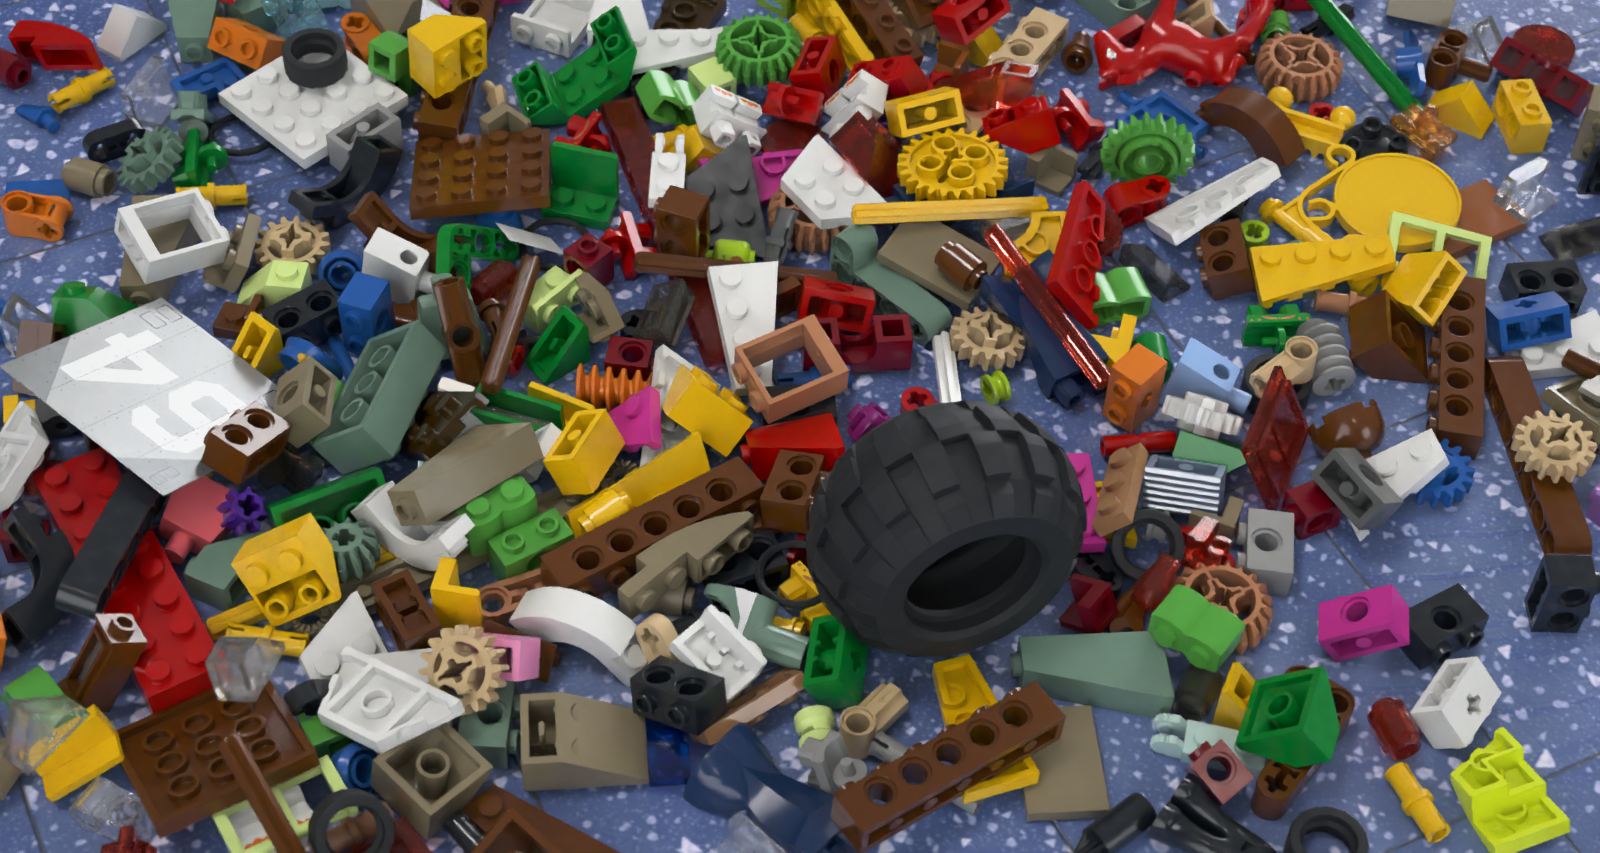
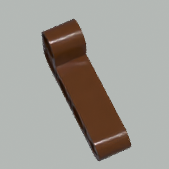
(1293, 780)

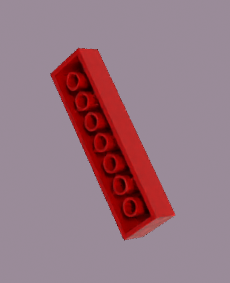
(150, 590)

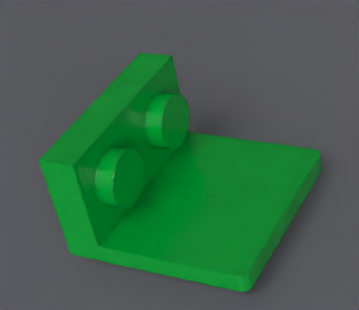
(583, 185)

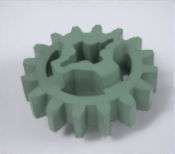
(150, 160)

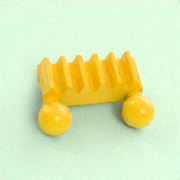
(1315, 132)

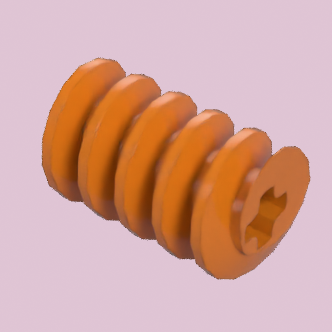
(607, 388)

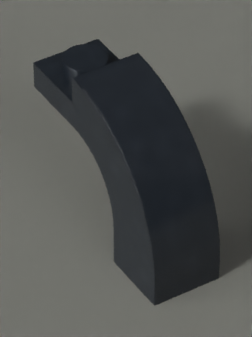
(367, 169)
(49, 561)

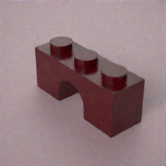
(1551, 81)
(881, 348)

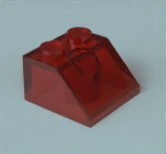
(870, 151)

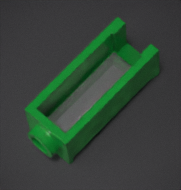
(519, 408)

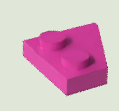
(639, 420)

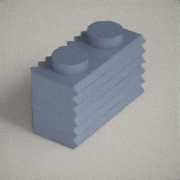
(1183, 485)

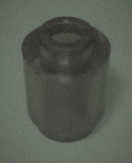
(1197, 692)

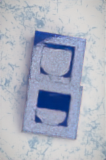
(667, 754)

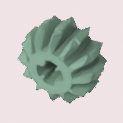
(354, 548)

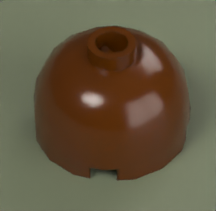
(1350, 428)

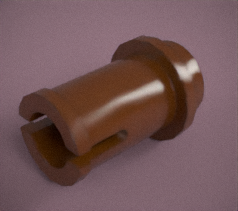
(491, 313)

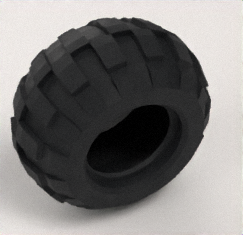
(945, 529)

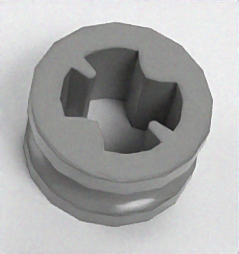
(1156, 532)

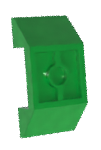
(583, 82)

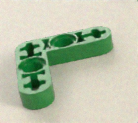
(460, 255)

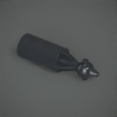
(1118, 826)

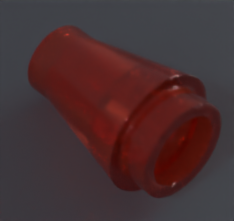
(1155, 582)

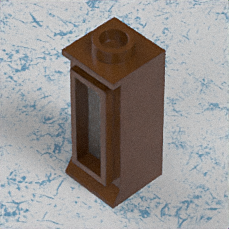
(104, 661)

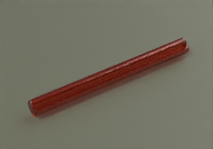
(1048, 306)

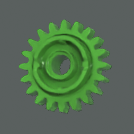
(1147, 149)

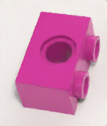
(1363, 623)

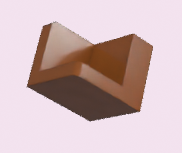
(952, 58)

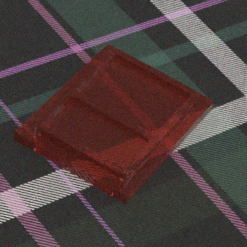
(1275, 439)

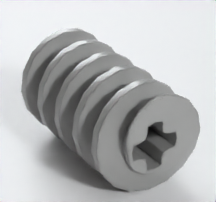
(1333, 366)

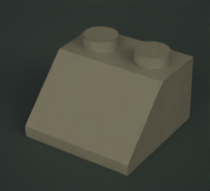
(429, 777)

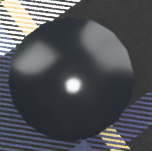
(1375, 138)

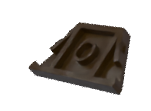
(439, 422)

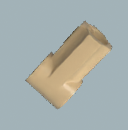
(1296, 361)
(873, 714)

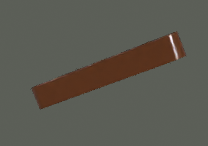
(1551, 505)

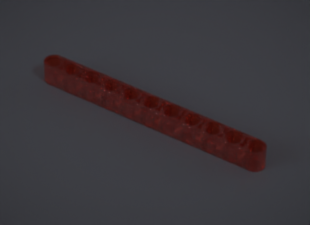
(634, 150)

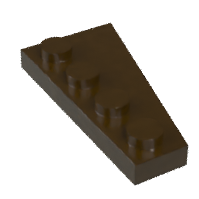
(688, 15)

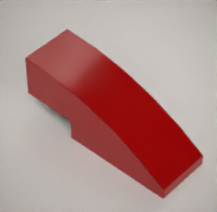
(54, 46)

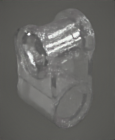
(107, 808)

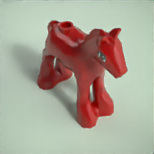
(1179, 49)

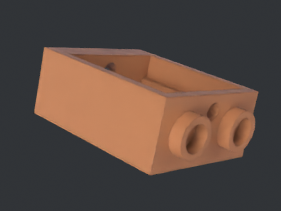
(801, 333)

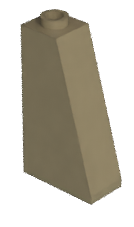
(166, 239)
(464, 471)

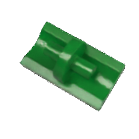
(198, 161)
(1271, 329)

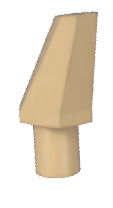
(495, 94)

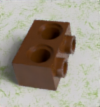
(682, 222)
(1225, 259)
(245, 442)
(791, 491)
(405, 612)

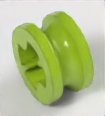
(1256, 228)
(995, 388)

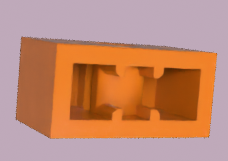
(244, 42)
(1134, 388)

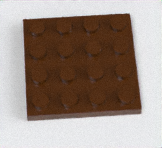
(481, 174)
(178, 761)

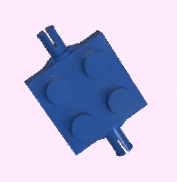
(1163, 103)

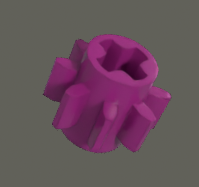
(865, 419)

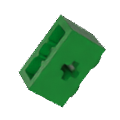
(834, 664)

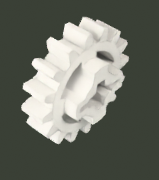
(1202, 415)

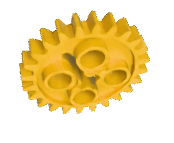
(935, 172)

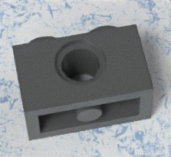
(1356, 488)

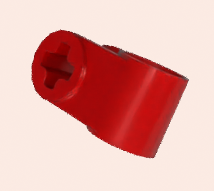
(1136, 200)

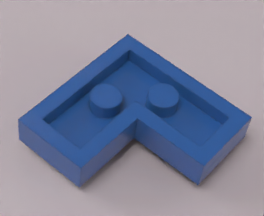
(209, 78)

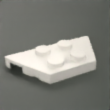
(826, 185)
(20, 452)
(382, 703)

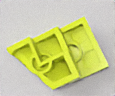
(1506, 797)

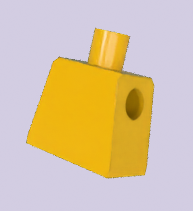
(1424, 283)

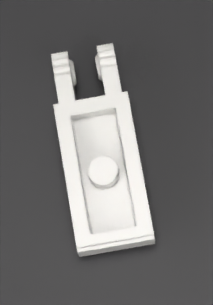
(666, 168)

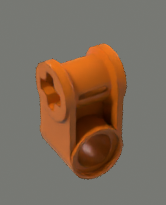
(358, 34)
(33, 215)

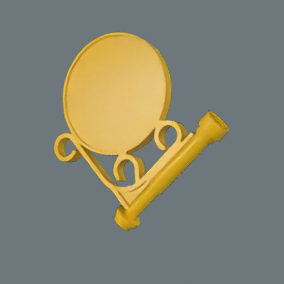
(1366, 197)

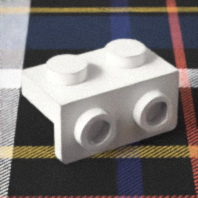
(720, 649)

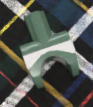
(754, 619)

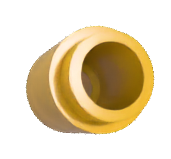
(605, 509)

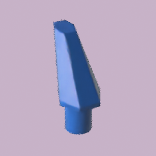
(40, 116)

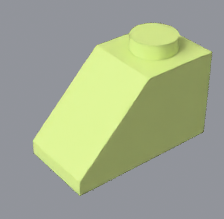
(276, 282)

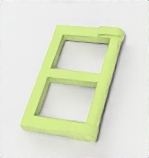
(1440, 232)
(332, 778)

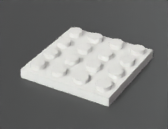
(300, 117)

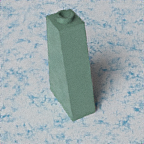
(193, 26)
(1098, 669)

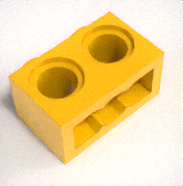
(1521, 116)

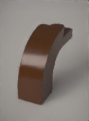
(1256, 119)
(374, 213)

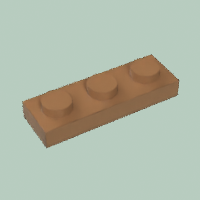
(1120, 489)
(751, 705)

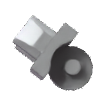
(830, 763)

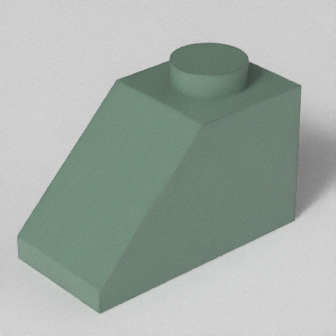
(212, 577)

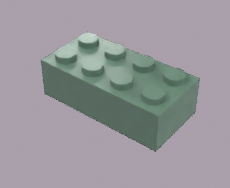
(380, 398)

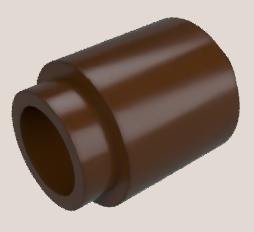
(961, 265)

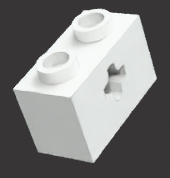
(1456, 703)

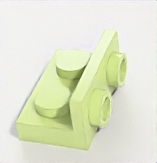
(548, 295)

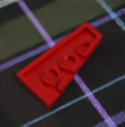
(1077, 255)

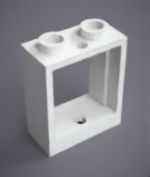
(137, 218)

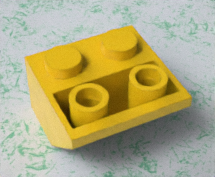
(446, 51)
(701, 407)
(289, 570)

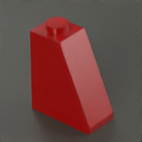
(807, 435)

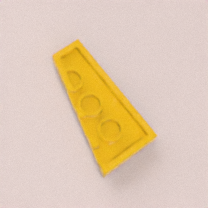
(833, 21)
(1302, 267)
(654, 478)
(960, 693)

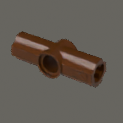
(456, 312)

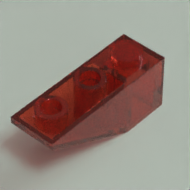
(995, 85)

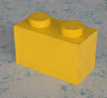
(924, 111)
(584, 452)

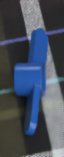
(1410, 63)

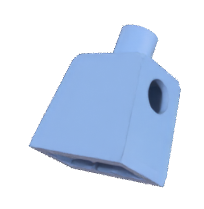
(1207, 374)

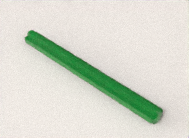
(1364, 53)

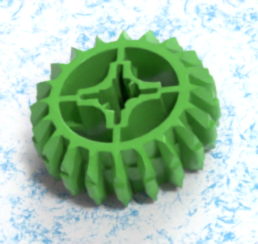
(739, 47)

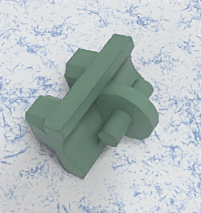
(192, 114)

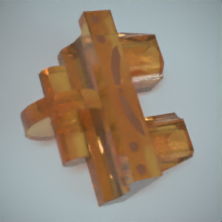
(1425, 130)

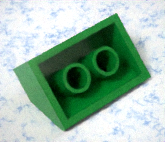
(329, 500)

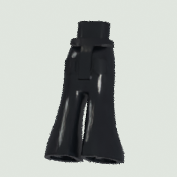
(1199, 825)

